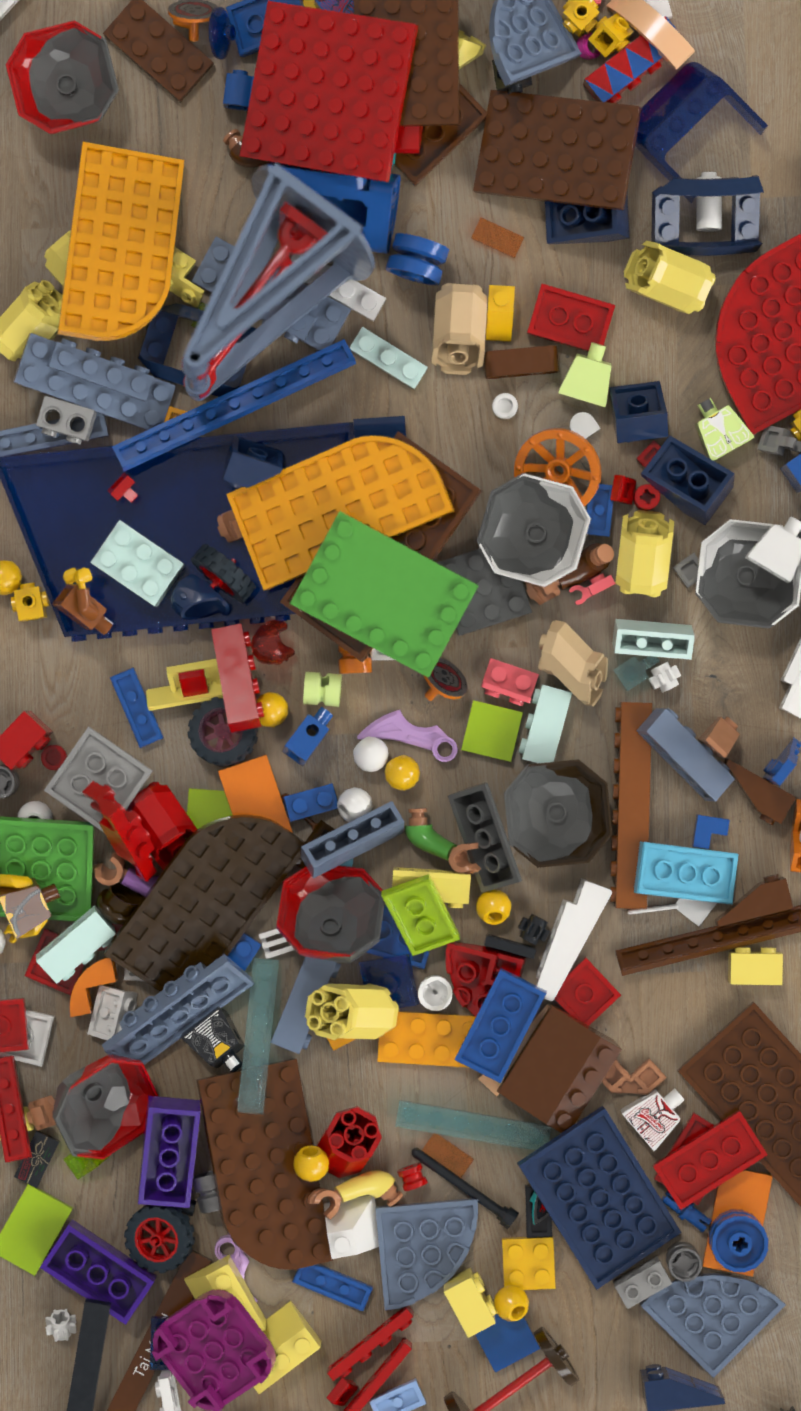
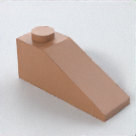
(720, 736)

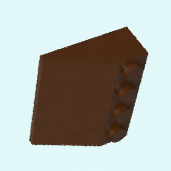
(559, 1069)

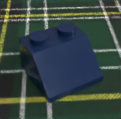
(639, 412)
(250, 463)

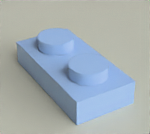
(401, 1398)

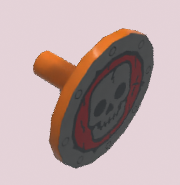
(189, 15)
(446, 681)

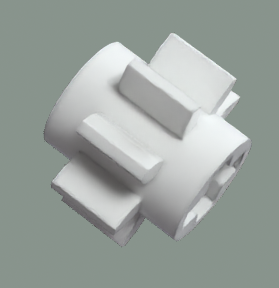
(664, 677)
(60, 1325)

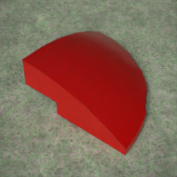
(475, 969)

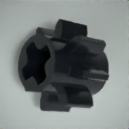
(533, 929)

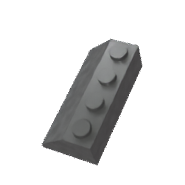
(481, 824)

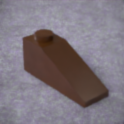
(764, 796)
(761, 900)

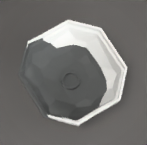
(533, 530)
(737, 588)

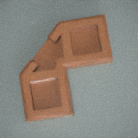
(640, 1081)

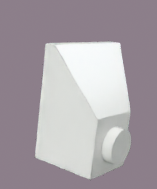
(353, 1227)

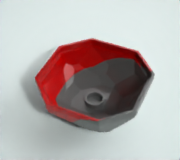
(62, 77)
(331, 914)
(103, 1106)

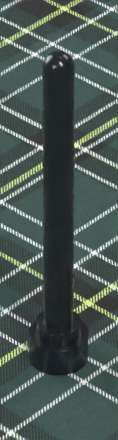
(504, 1214)

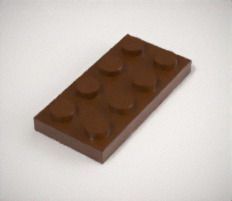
(158, 48)

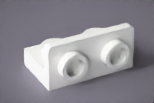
(109, 1010)

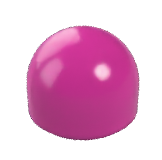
(582, 43)

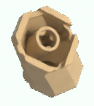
(459, 328)
(573, 662)

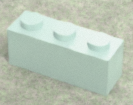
(653, 639)
(545, 724)
(76, 945)

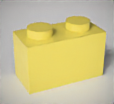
(755, 967)

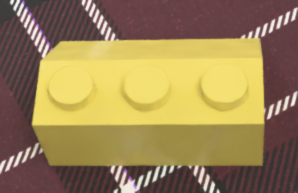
(451, 885)
(225, 1276)
(292, 1341)

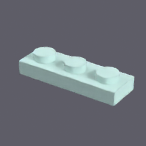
(388, 358)

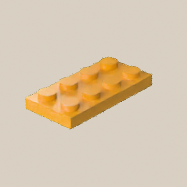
(425, 1039)

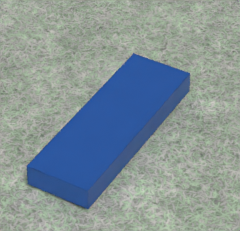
(135, 707)
(334, 1285)

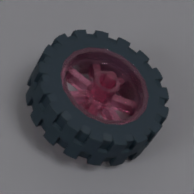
(199, 740)

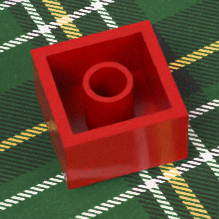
(22, 739)

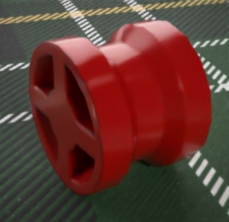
(644, 500)
(412, 1176)

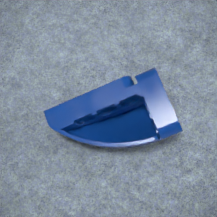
(365, 201)

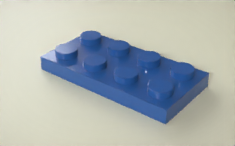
(500, 1025)

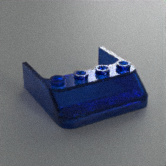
(679, 108)

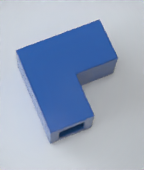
(705, 826)

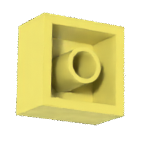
(469, 1301)

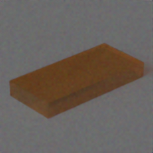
(497, 237)
(447, 1154)

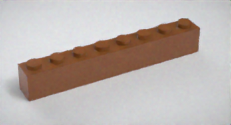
(632, 802)

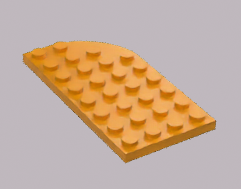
(119, 242)
(366, 478)

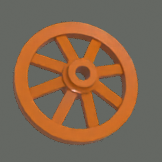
(550, 469)

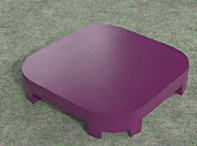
(214, 1349)

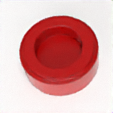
(53, 757)

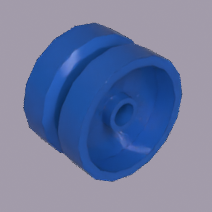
(417, 259)
(742, 1255)

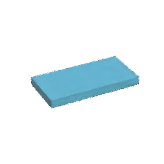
(686, 873)

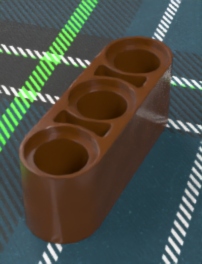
(521, 362)

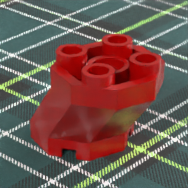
(164, 820)
(350, 1141)

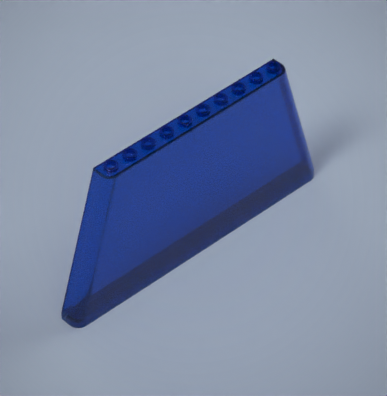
(180, 494)

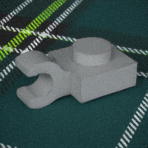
(776, 440)

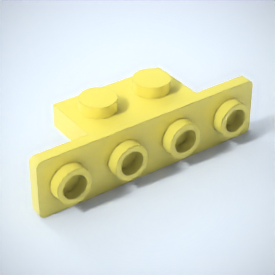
(179, 285)
(172, 695)

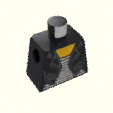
(216, 1040)

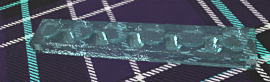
(258, 1036)
(472, 1125)

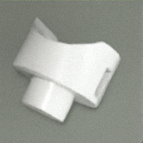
(435, 992)

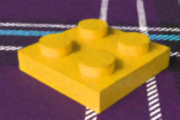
(529, 1262)

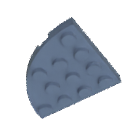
(528, 38)
(422, 1246)
(713, 1315)

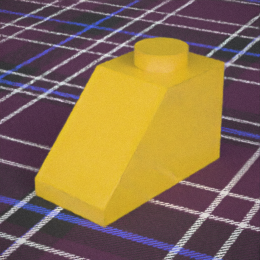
(500, 313)

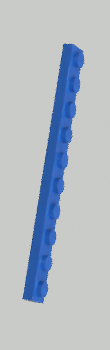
(234, 405)

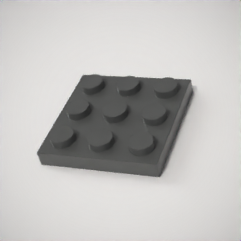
(496, 597)

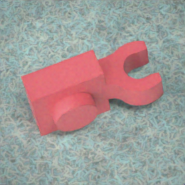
(598, 583)

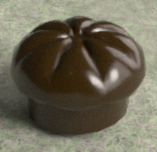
(118, 903)

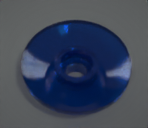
(220, 33)

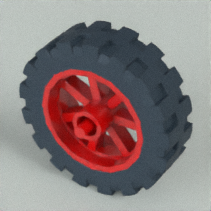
(223, 573)
(138, 1245)

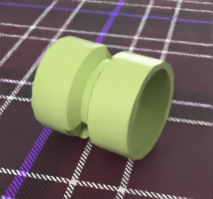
(322, 689)

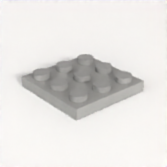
(98, 761)

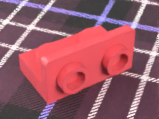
(509, 681)

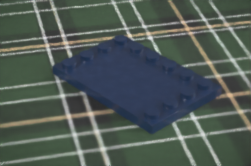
(599, 1197)

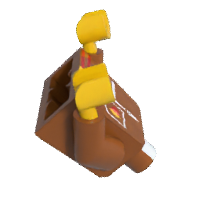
(79, 605)

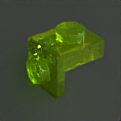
(81, 1165)

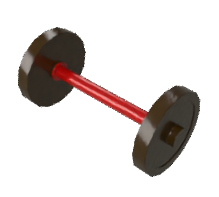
(555, 1356)

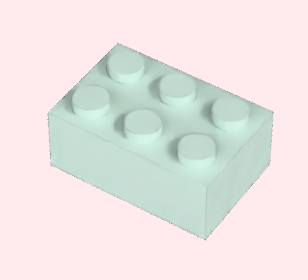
(138, 563)

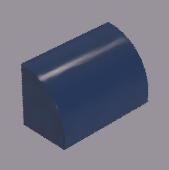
(379, 426)

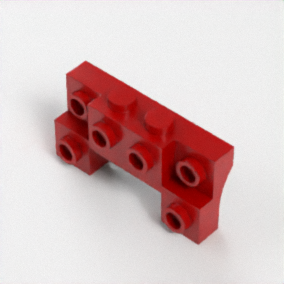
(123, 829)

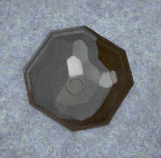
(558, 813)

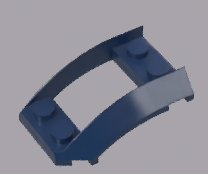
(744, 222)
(157, 342)

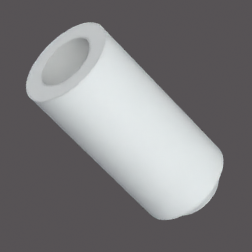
(708, 209)

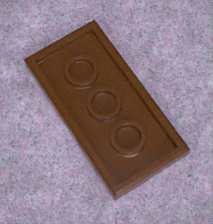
(440, 141)

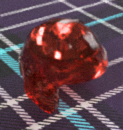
(267, 643)

